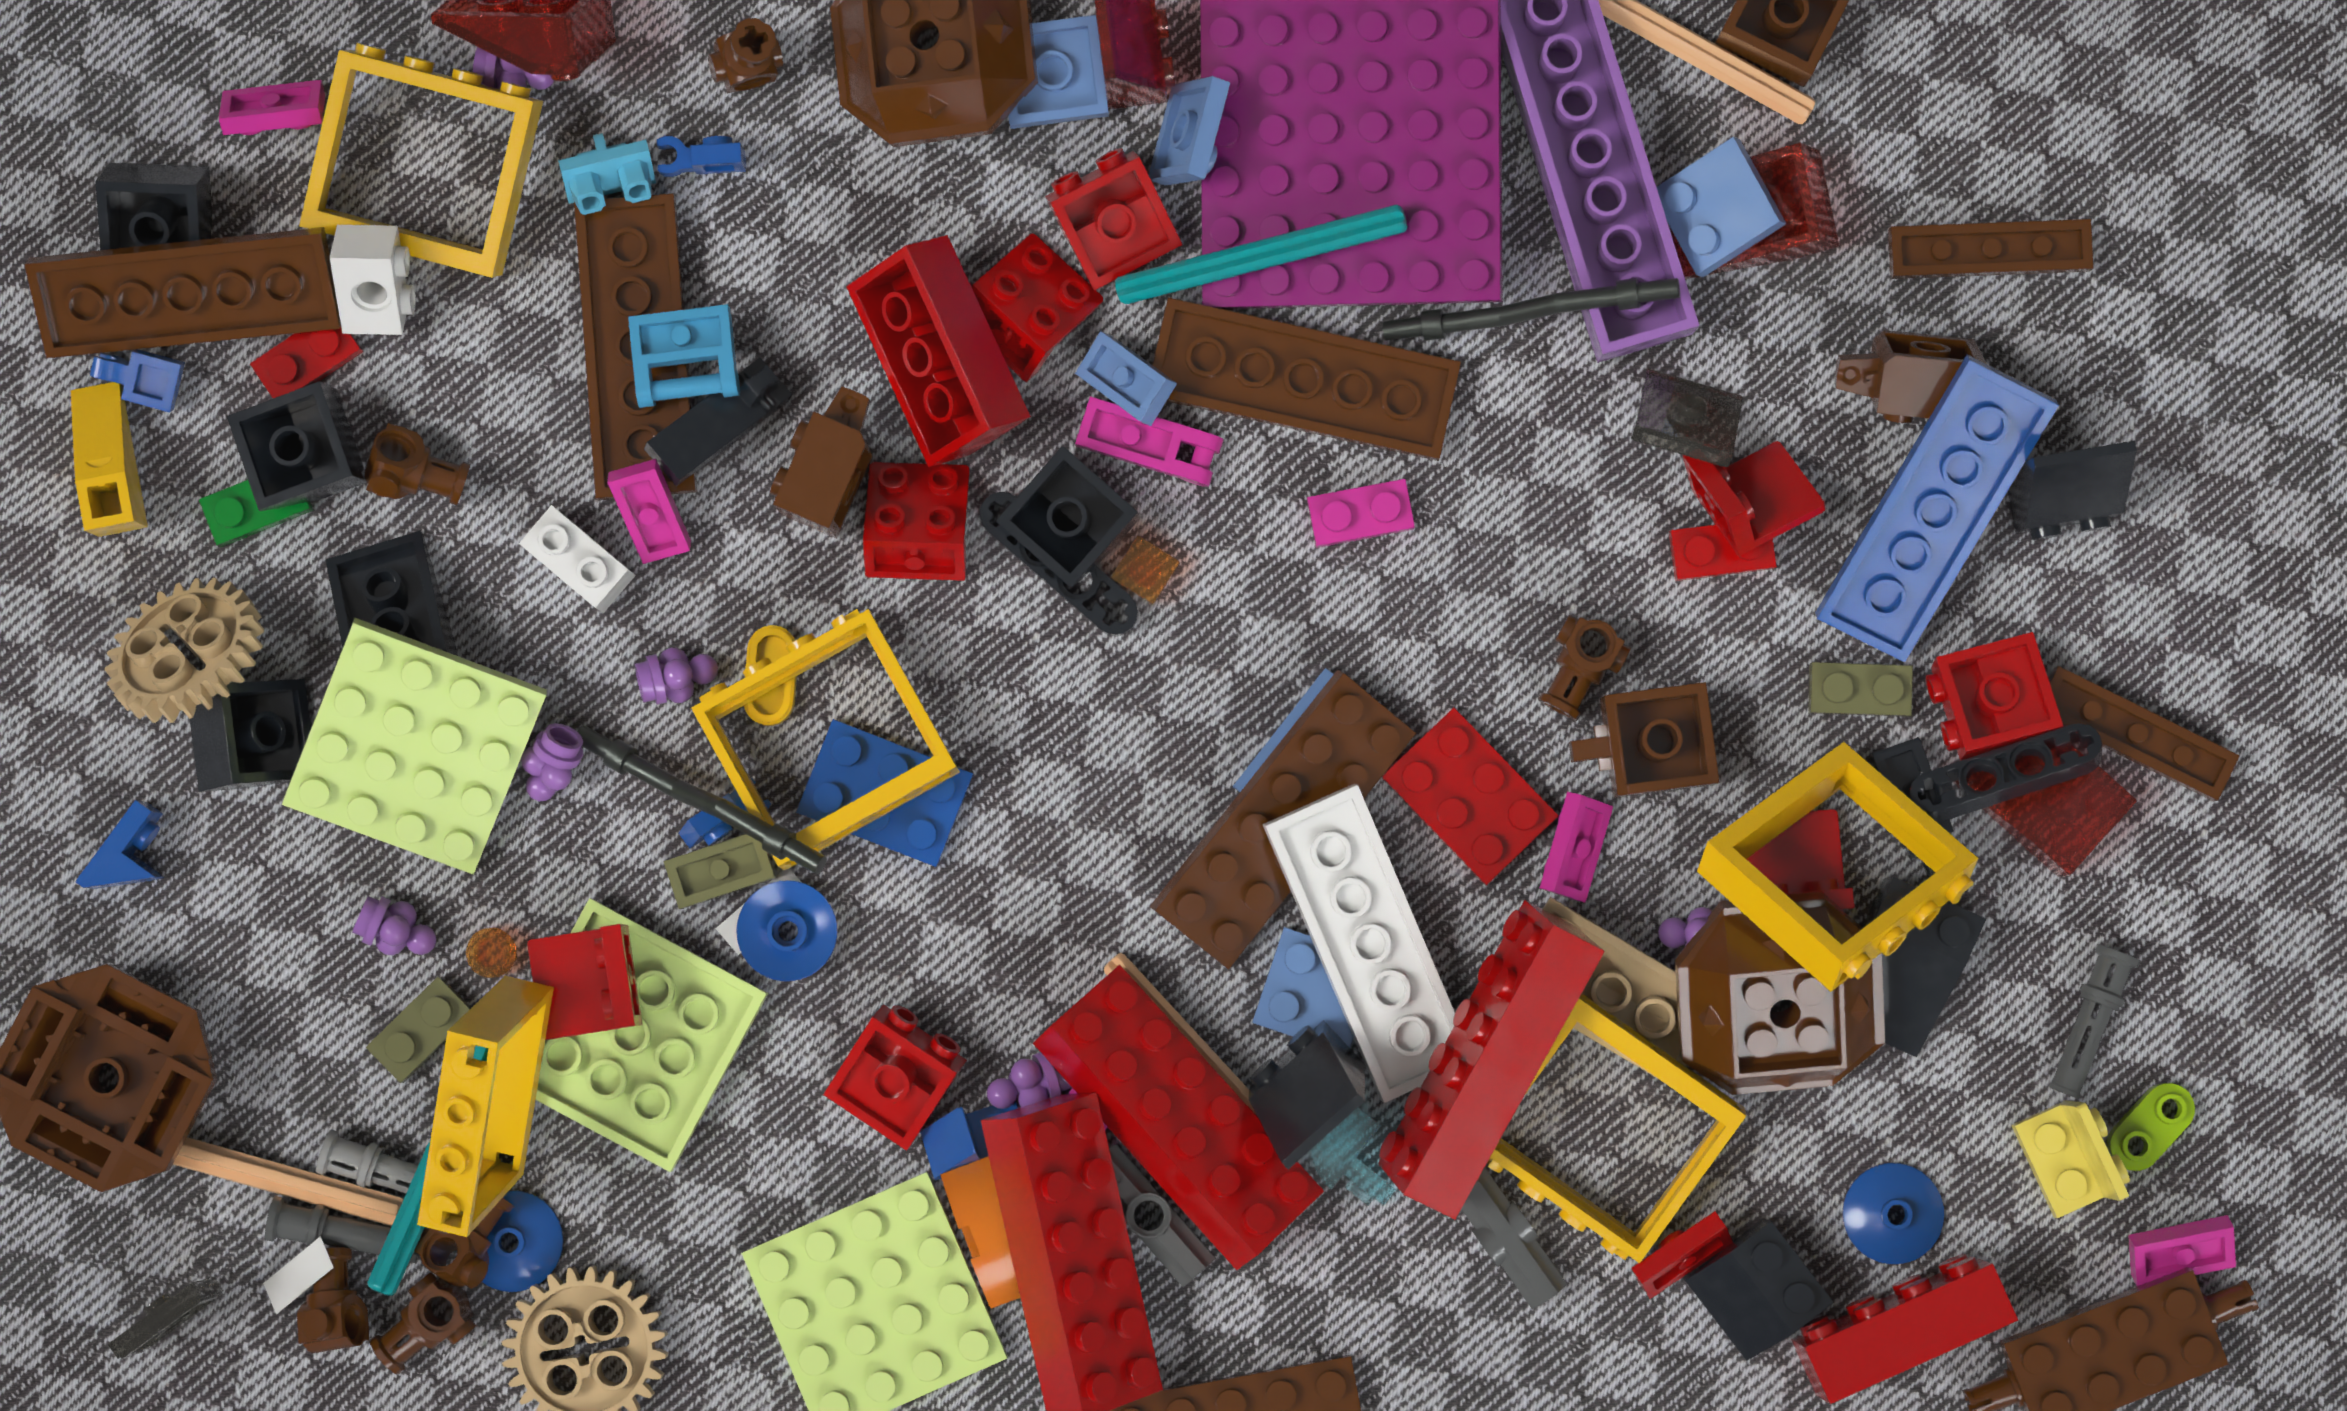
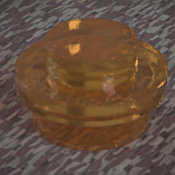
(491, 952)

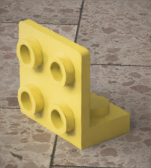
(2071, 1157)

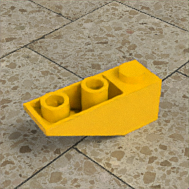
(105, 462)

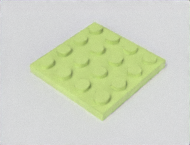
(414, 746)
(655, 1078)
(875, 1302)

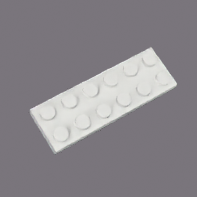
(1364, 937)

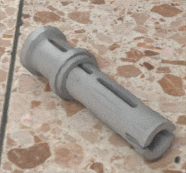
(364, 1163)

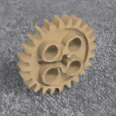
(157, 678)
(576, 1305)

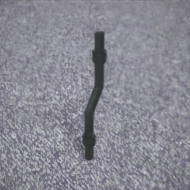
(1625, 295)
(774, 839)

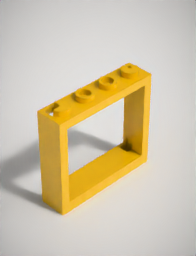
(462, 84)
(803, 655)
(1825, 958)
(484, 1105)
(1579, 1210)

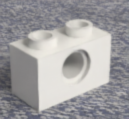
(371, 279)
(577, 559)

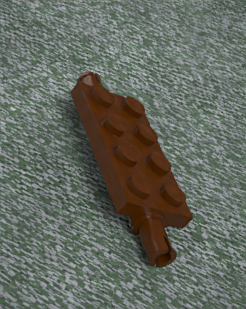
(2116, 1348)

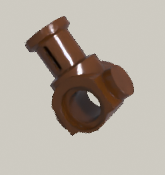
(746, 56)
(403, 465)
(1581, 667)
(472, 1256)
(333, 1313)
(423, 1325)

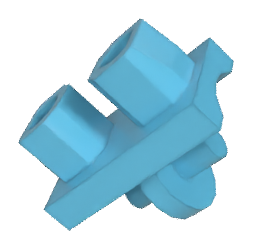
(607, 172)

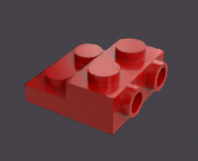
(1112, 217)
(1993, 695)
(896, 1075)

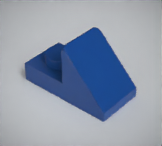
(115, 860)
(957, 1139)

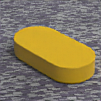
(778, 703)

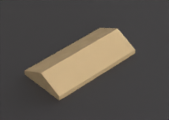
(1628, 986)

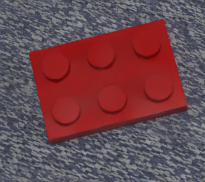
(1469, 796)

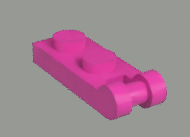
(1119, 435)

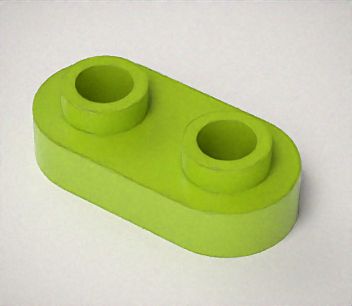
(2149, 1123)

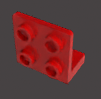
(1033, 304)
(1754, 496)
(916, 521)
(1807, 858)
(590, 980)

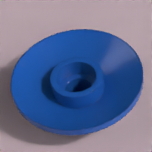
(760, 930)
(1867, 1210)
(538, 1247)

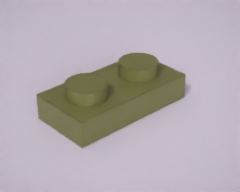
(1860, 689)
(718, 870)
(418, 1030)

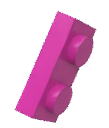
(272, 107)
(649, 511)
(1360, 513)
(1576, 847)
(2199, 1245)

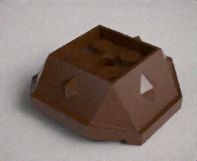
(937, 93)
(1726, 995)
(53, 1068)

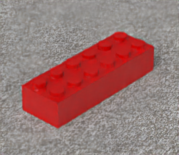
(1489, 1058)
(1178, 1117)
(1072, 1254)

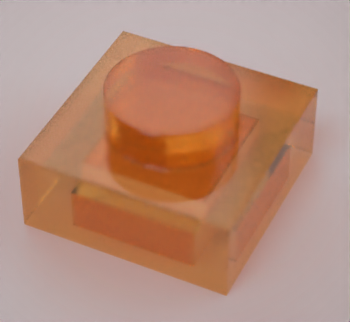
(1145, 570)

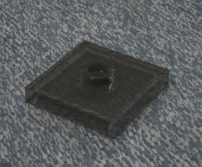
(1687, 418)
(165, 1316)

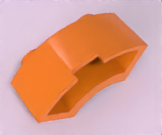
(979, 1215)

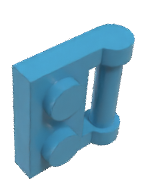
(683, 339)

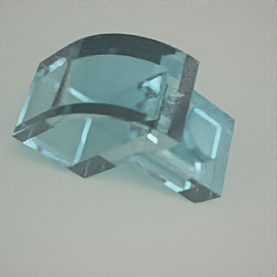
(1338, 1156)

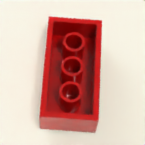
(938, 350)
(1904, 1328)

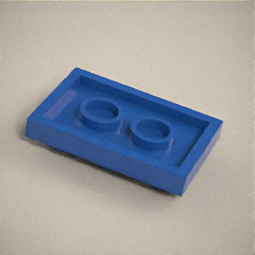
(859, 762)

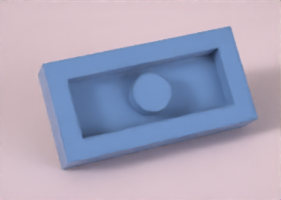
(1126, 378)

